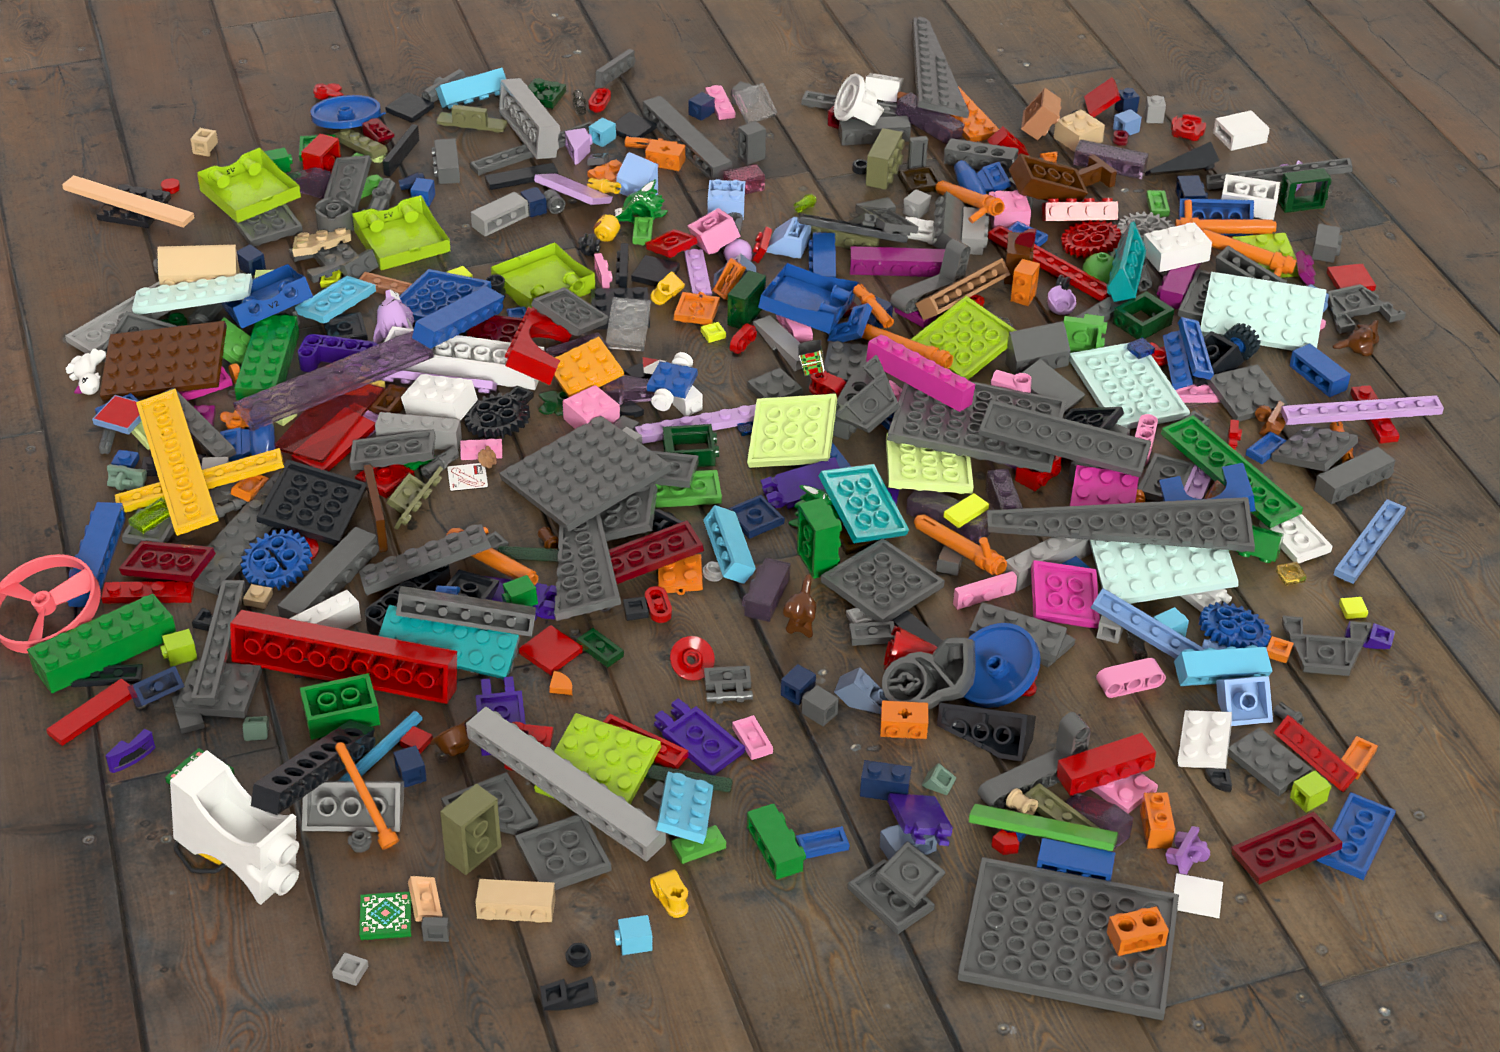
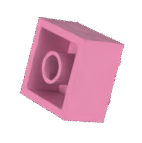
(1015, 209)
(714, 231)
(590, 404)

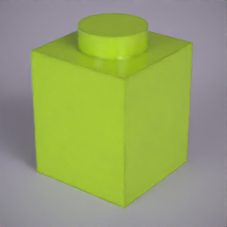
(178, 647)
(1310, 791)

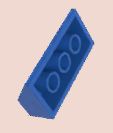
(1219, 210)

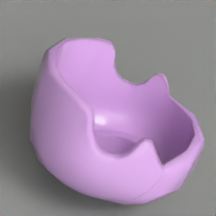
(736, 247)
(1061, 301)

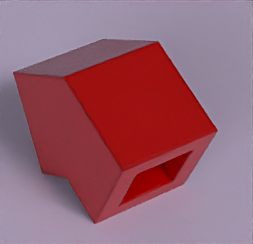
(1005, 842)

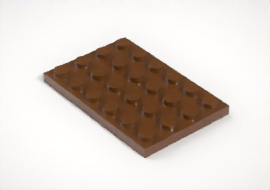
(164, 359)

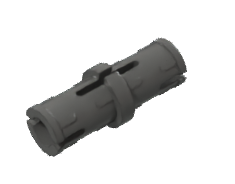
(440, 460)

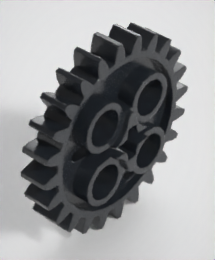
(497, 416)

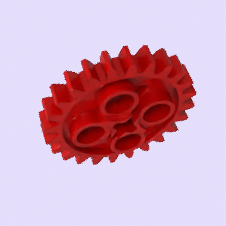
(1090, 238)

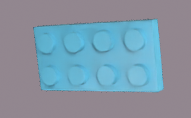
(335, 299)
(685, 807)

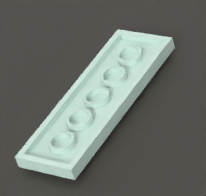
(192, 294)

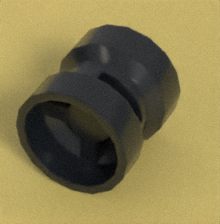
(497, 284)

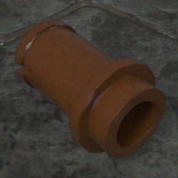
(550, 541)

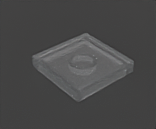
(755, 103)

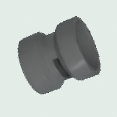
(554, 201)

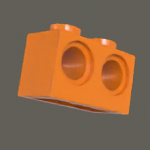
(1025, 282)
(1157, 820)
(1137, 931)

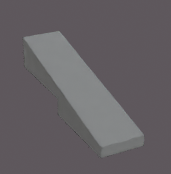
(779, 339)

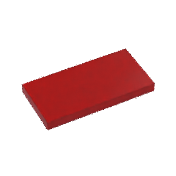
(361, 430)

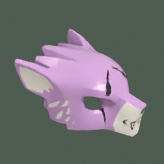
(392, 313)

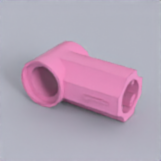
(1017, 382)

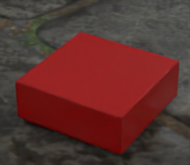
(417, 738)

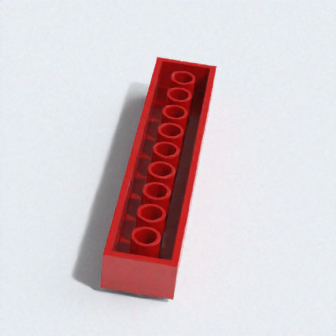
(341, 653)

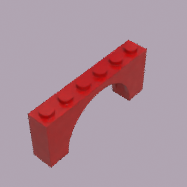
(526, 356)

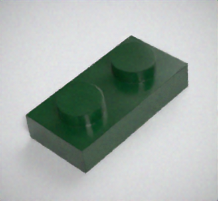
(600, 647)

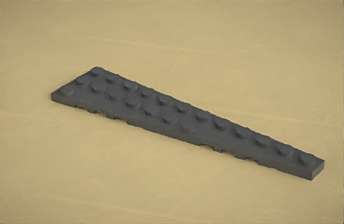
(934, 79)
(1184, 523)
(584, 571)

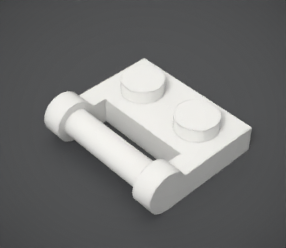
(924, 231)

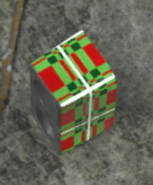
(811, 357)

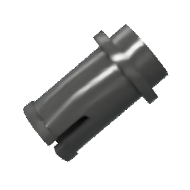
(1284, 710)

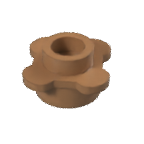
(487, 457)

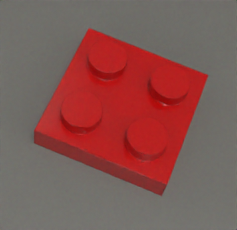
(671, 243)

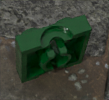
(548, 97)

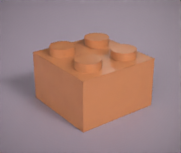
(1041, 114)

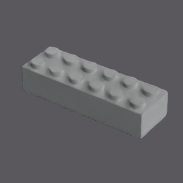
(529, 118)

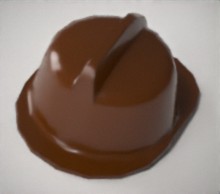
(454, 740)

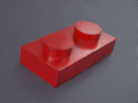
(761, 245)

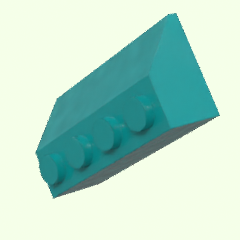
(1127, 265)

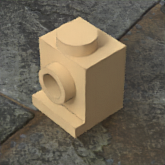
(204, 141)

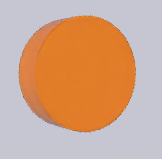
(234, 370)

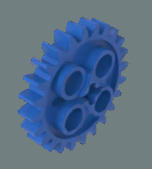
(287, 548)
(1233, 626)

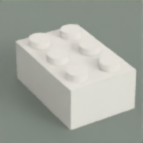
(1261, 191)
(1177, 247)
(439, 397)

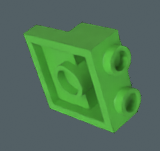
(1085, 332)

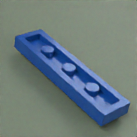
(1195, 348)
(1177, 360)

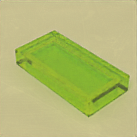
(150, 516)

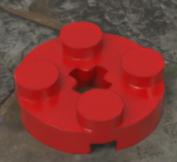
(1188, 127)

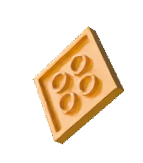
(586, 366)

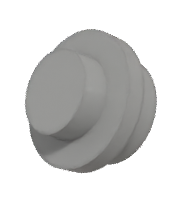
(712, 571)

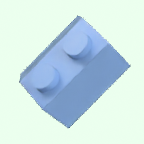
(636, 173)
(1246, 698)

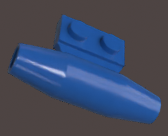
(986, 180)
(249, 441)

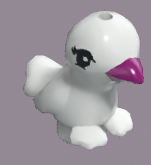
(85, 370)

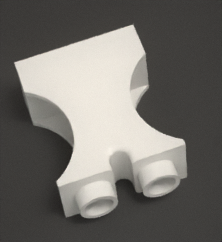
(216, 819)

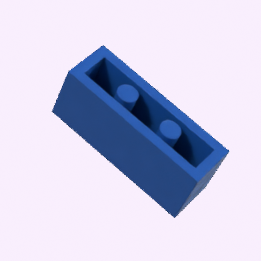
(1320, 370)
(1075, 859)

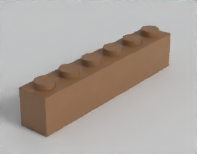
(966, 286)

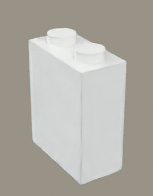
(1241, 130)

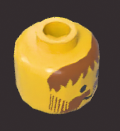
(607, 227)

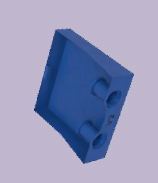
(269, 295)
(808, 297)

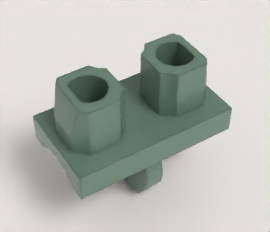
(125, 477)

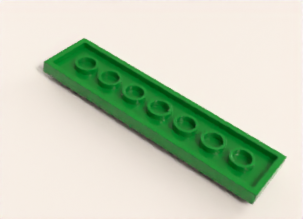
(1213, 453)

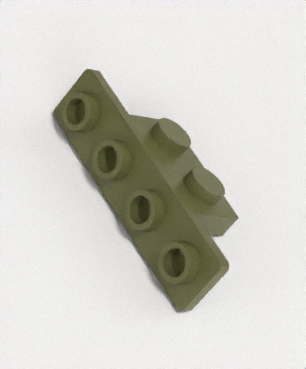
(471, 118)
(408, 496)

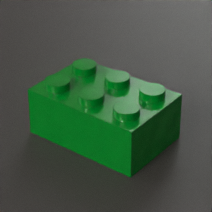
(818, 537)
(338, 701)

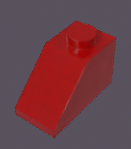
(1006, 139)

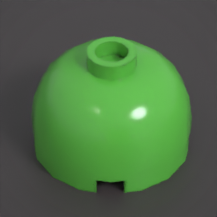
(1099, 266)

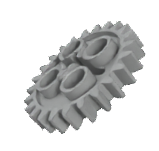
(1144, 223)

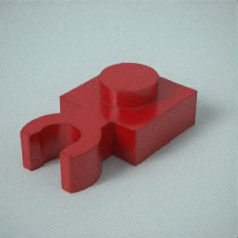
(1234, 434)

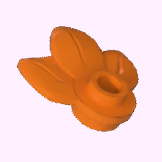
(233, 420)

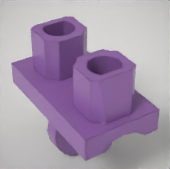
(1190, 850)

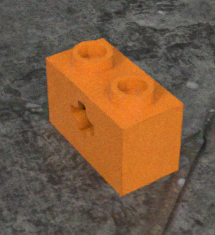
(666, 154)
(904, 719)

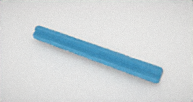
(385, 745)

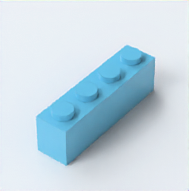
(470, 88)
(729, 544)
(1211, 664)

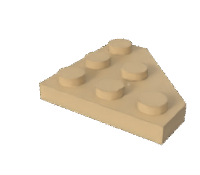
(310, 244)

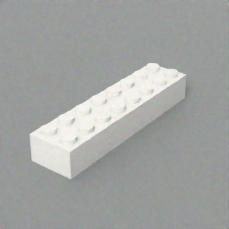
(470, 359)

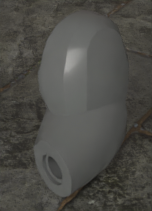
(934, 676)

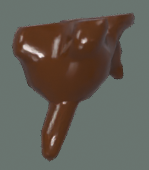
(1362, 339)
(801, 610)

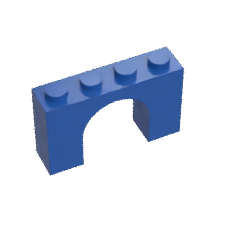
(1235, 481)

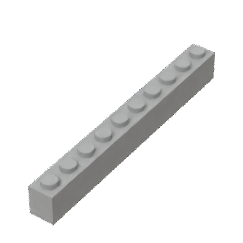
(566, 783)

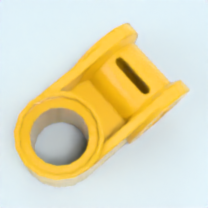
(667, 288)
(671, 893)

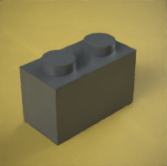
(751, 142)
(1327, 243)

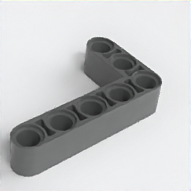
(952, 269)
(1071, 739)

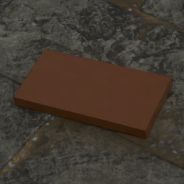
(375, 508)

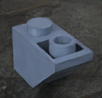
(860, 691)

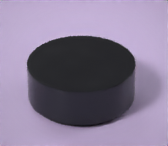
(859, 166)

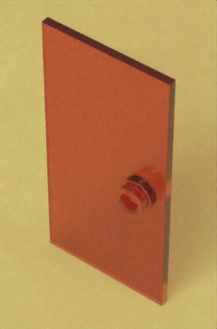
(326, 424)

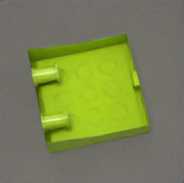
(248, 186)
(401, 233)
(543, 273)

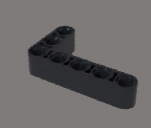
(429, 581)

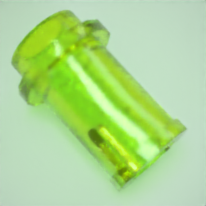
(808, 201)

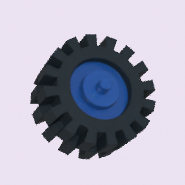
(1244, 338)

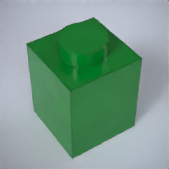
(281, 158)
(520, 592)

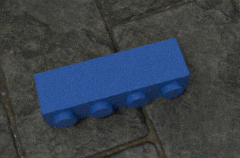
(822, 254)

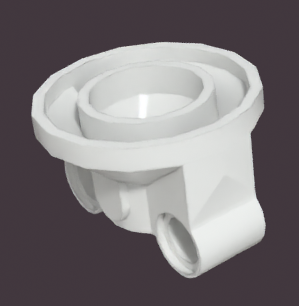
(857, 101)

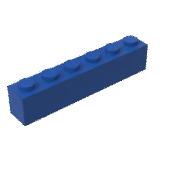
(457, 317)
(99, 544)

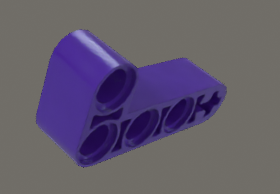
(328, 349)

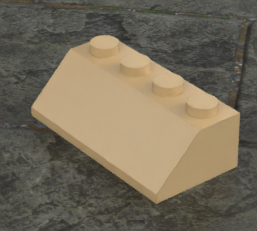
(196, 262)

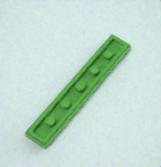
(1043, 827)

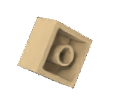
(1076, 127)

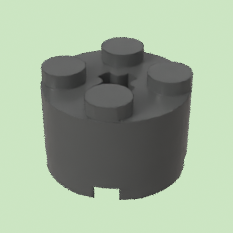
(334, 214)

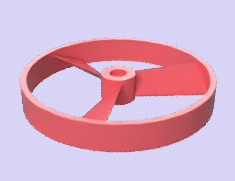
(46, 602)

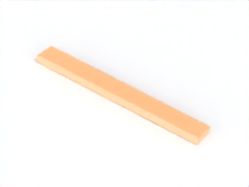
(128, 201)

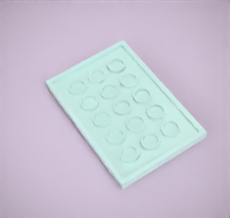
(1279, 312)
(1127, 382)
(1160, 571)

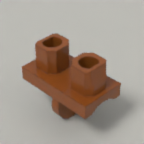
(1273, 419)

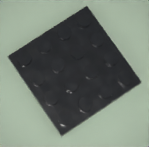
(312, 502)

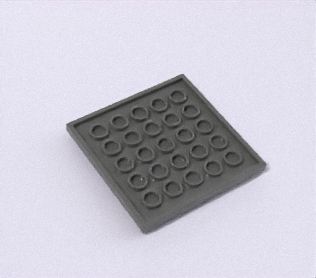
(585, 472)

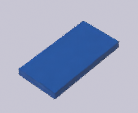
(1361, 829)

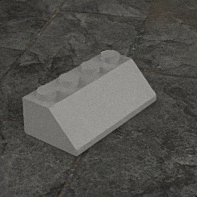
(340, 807)

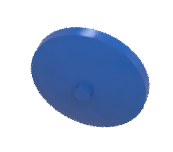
(345, 111)
(1005, 665)

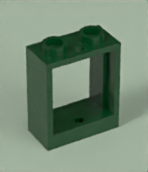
(1287, 198)
(745, 299)
(1160, 314)
(692, 435)

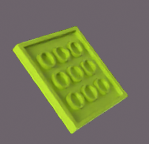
(969, 335)
(607, 754)

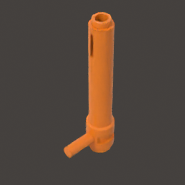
(985, 203)
(1228, 226)
(1274, 261)
(931, 352)
(980, 554)
(502, 562)

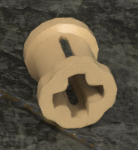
(1021, 803)

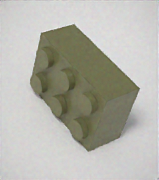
(884, 158)
(471, 829)

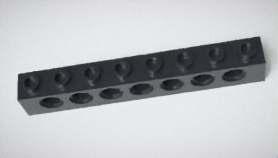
(310, 768)

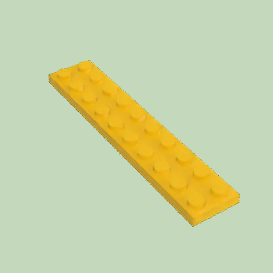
(176, 462)

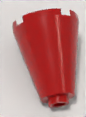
(904, 644)

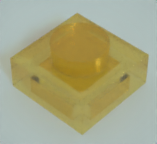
(1291, 573)

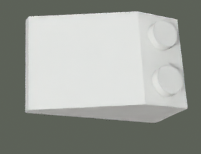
(884, 86)

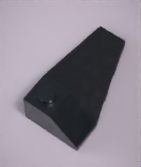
(998, 732)

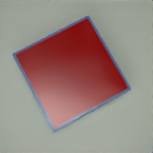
(119, 415)

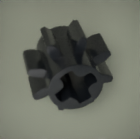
(589, 244)

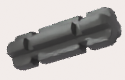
(106, 441)

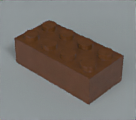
(1046, 179)

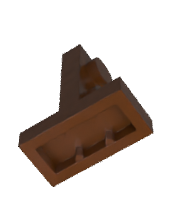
(1098, 171)

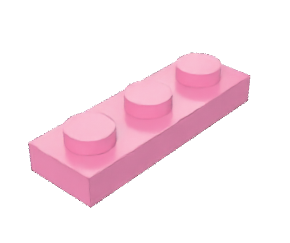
(723, 107)
(984, 590)

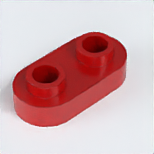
(599, 99)
(743, 338)
(658, 604)

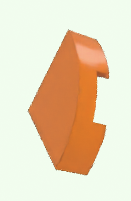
(1050, 156)
(560, 684)

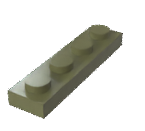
(361, 143)
(846, 239)
(1054, 808)

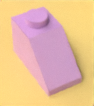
(578, 144)

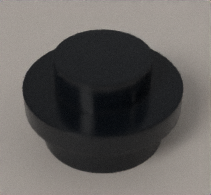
(578, 955)

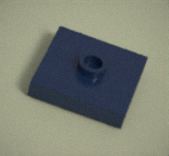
(757, 516)

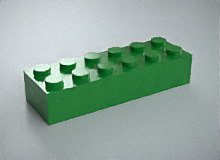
(267, 355)
(101, 642)

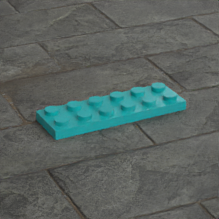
(476, 648)

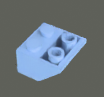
(727, 196)
(790, 239)

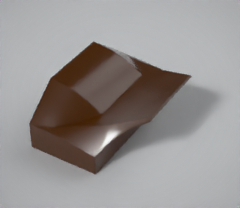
(389, 400)

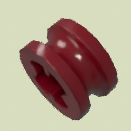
(1120, 137)

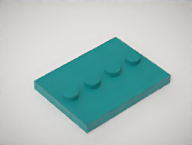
(863, 503)

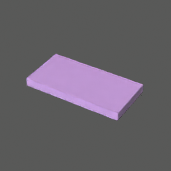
(573, 189)

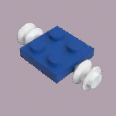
(672, 380)

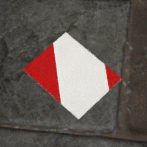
(650, 365)

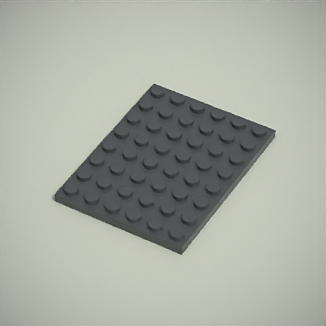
(935, 426)
(1049, 939)

